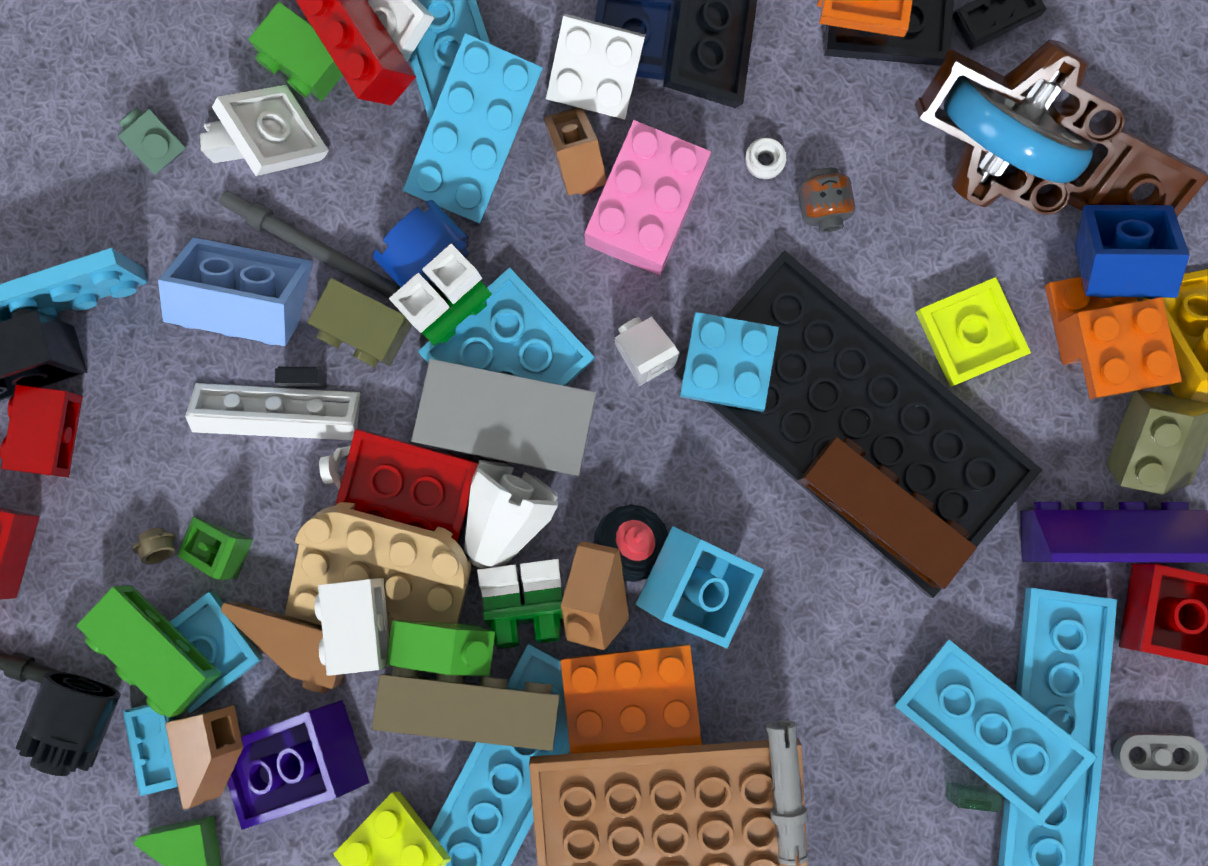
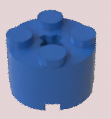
(418, 241)

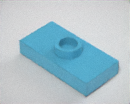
(150, 749)

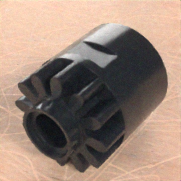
(67, 723)

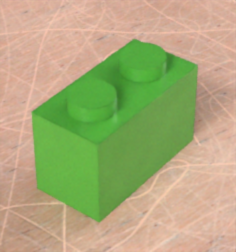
(294, 48)

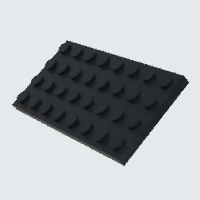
(852, 382)

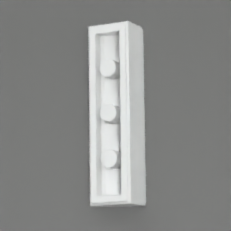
(273, 412)

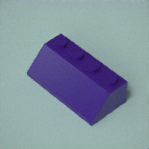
(1114, 535)

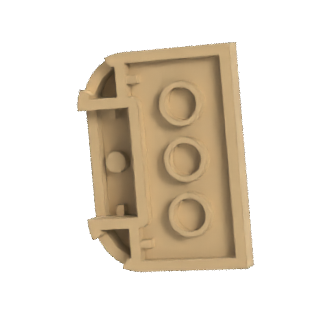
(421, 568)

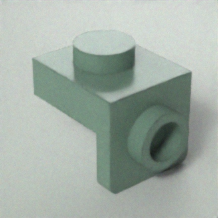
(149, 139)

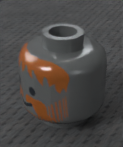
(826, 199)

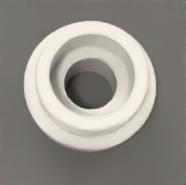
(768, 146)

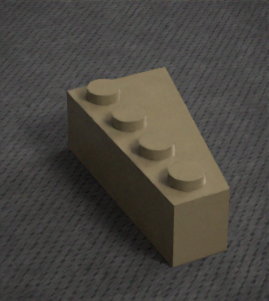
(466, 710)

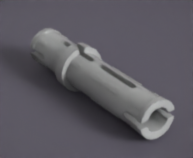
(788, 809)

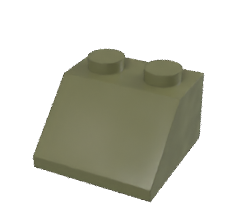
(1159, 442)

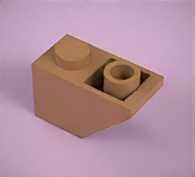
(204, 753)

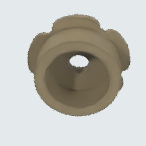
(155, 546)

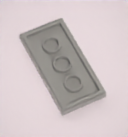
(504, 417)

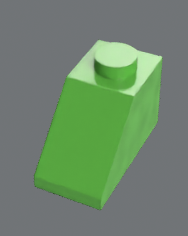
(441, 647)

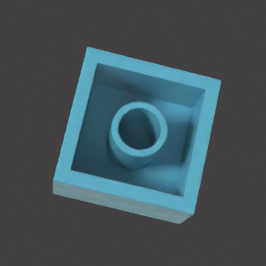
(699, 587)

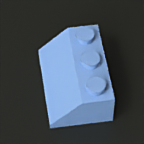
(235, 291)

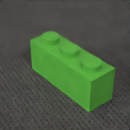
(148, 651)

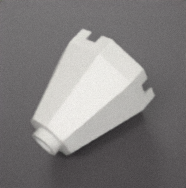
(504, 513)

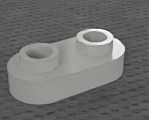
(1157, 756)

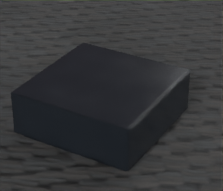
(300, 377)

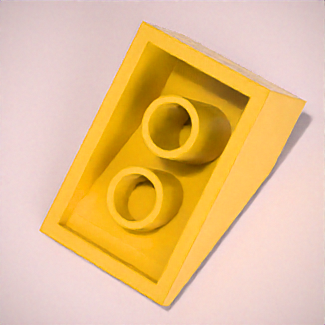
(1189, 332)

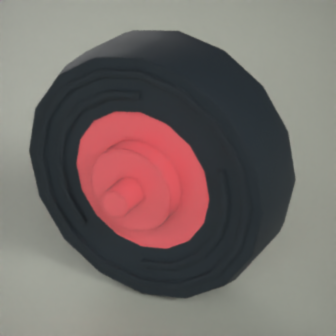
(637, 535)

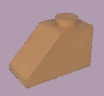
(576, 151)
(595, 596)

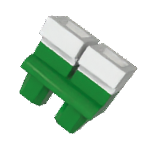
(455, 296)
(504, 601)

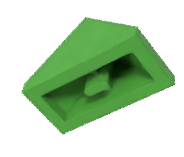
(214, 549)
(183, 843)

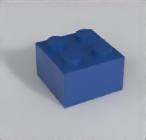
(1131, 251)

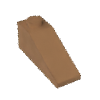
(287, 641)

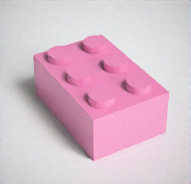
(647, 198)

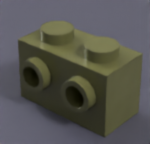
(360, 323)

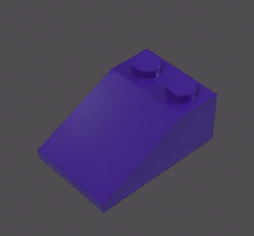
(296, 765)

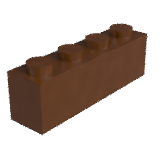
(888, 513)

